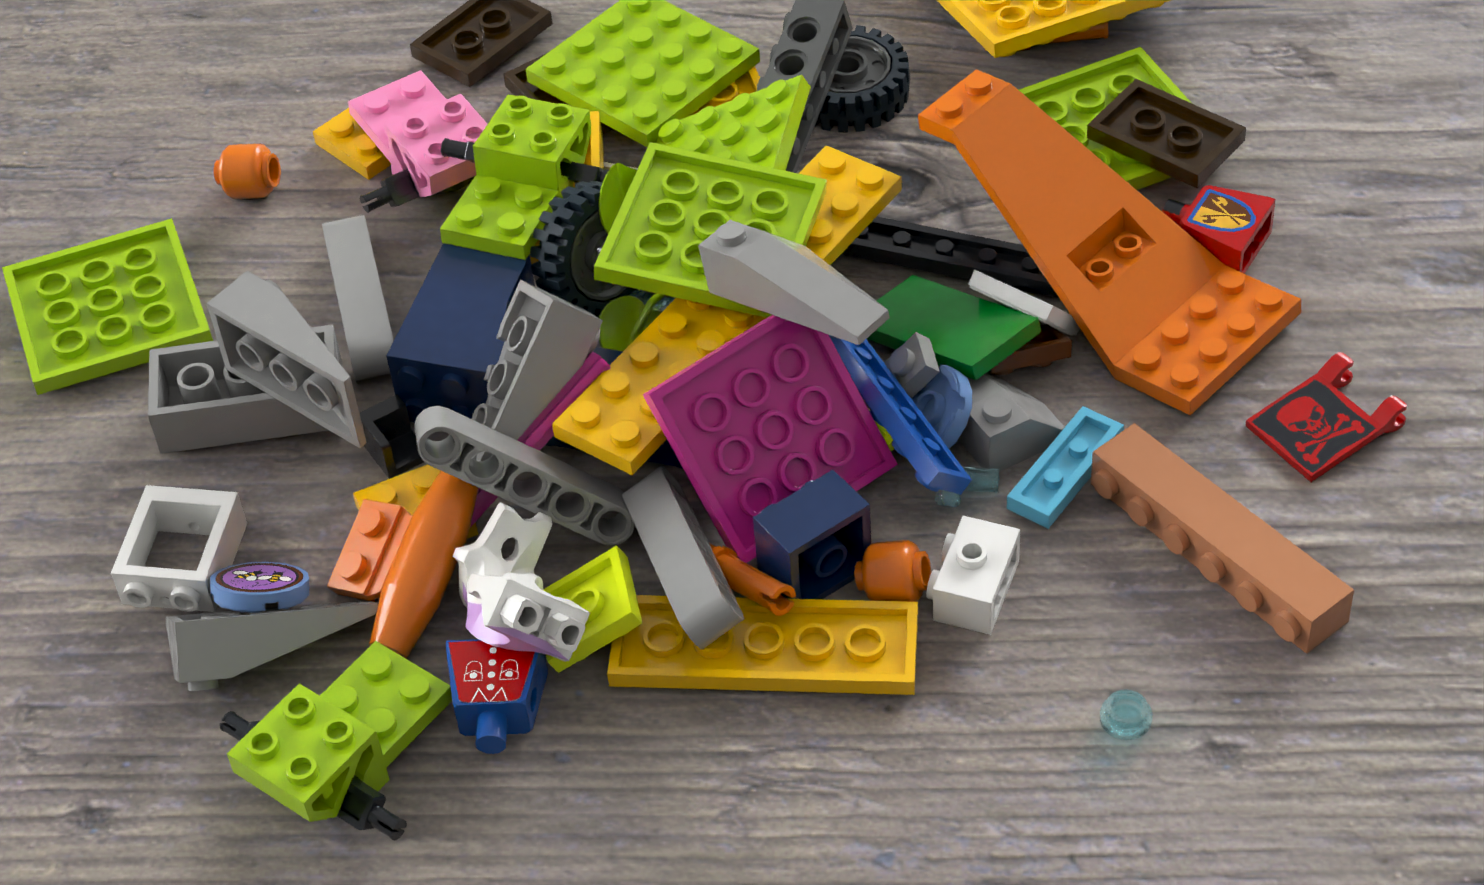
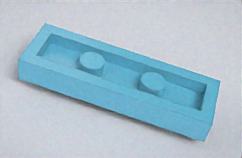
(1062, 468)

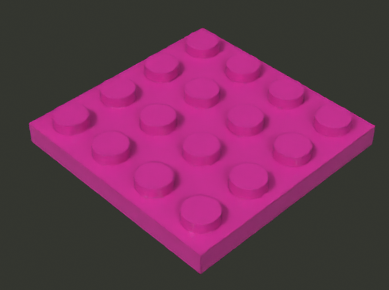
(765, 422)

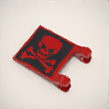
(1319, 425)

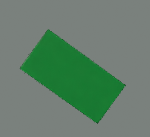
(962, 328)

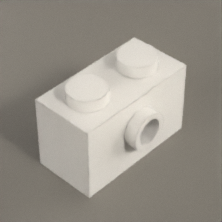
(974, 574)

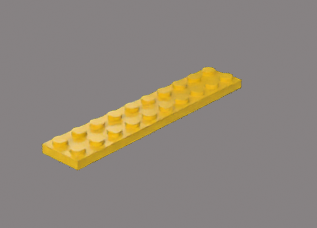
(613, 416)

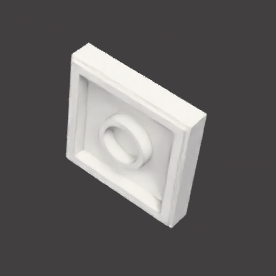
(1023, 302)

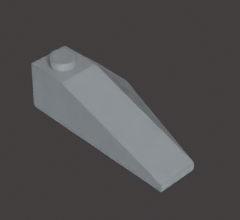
(787, 282)
(540, 354)

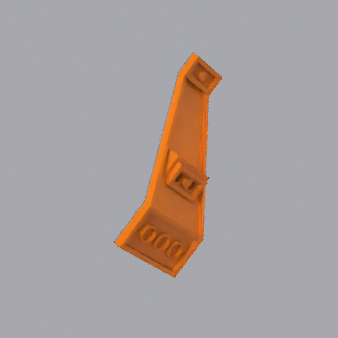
(1126, 272)

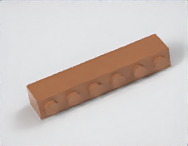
(1221, 538)

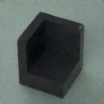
(390, 436)

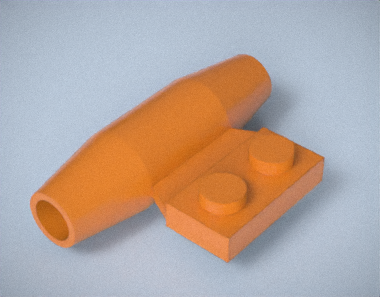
(405, 559)

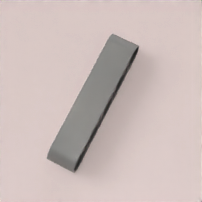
(359, 296)
(513, 458)
(682, 558)

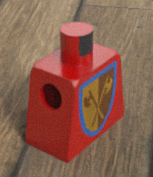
(1226, 223)

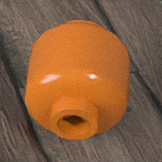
(247, 171)
(893, 571)

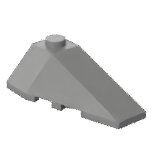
(1006, 424)
(229, 643)

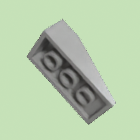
(281, 354)

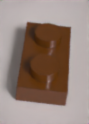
(1038, 352)

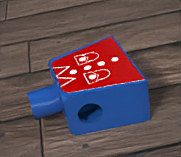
(494, 690)

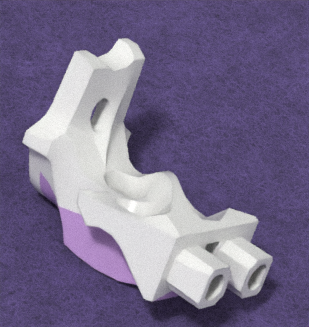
(507, 597)

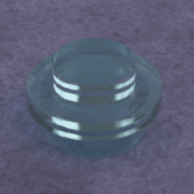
(1126, 715)

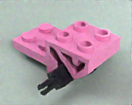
(408, 127)

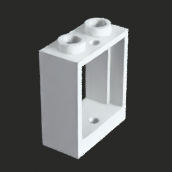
(178, 511)

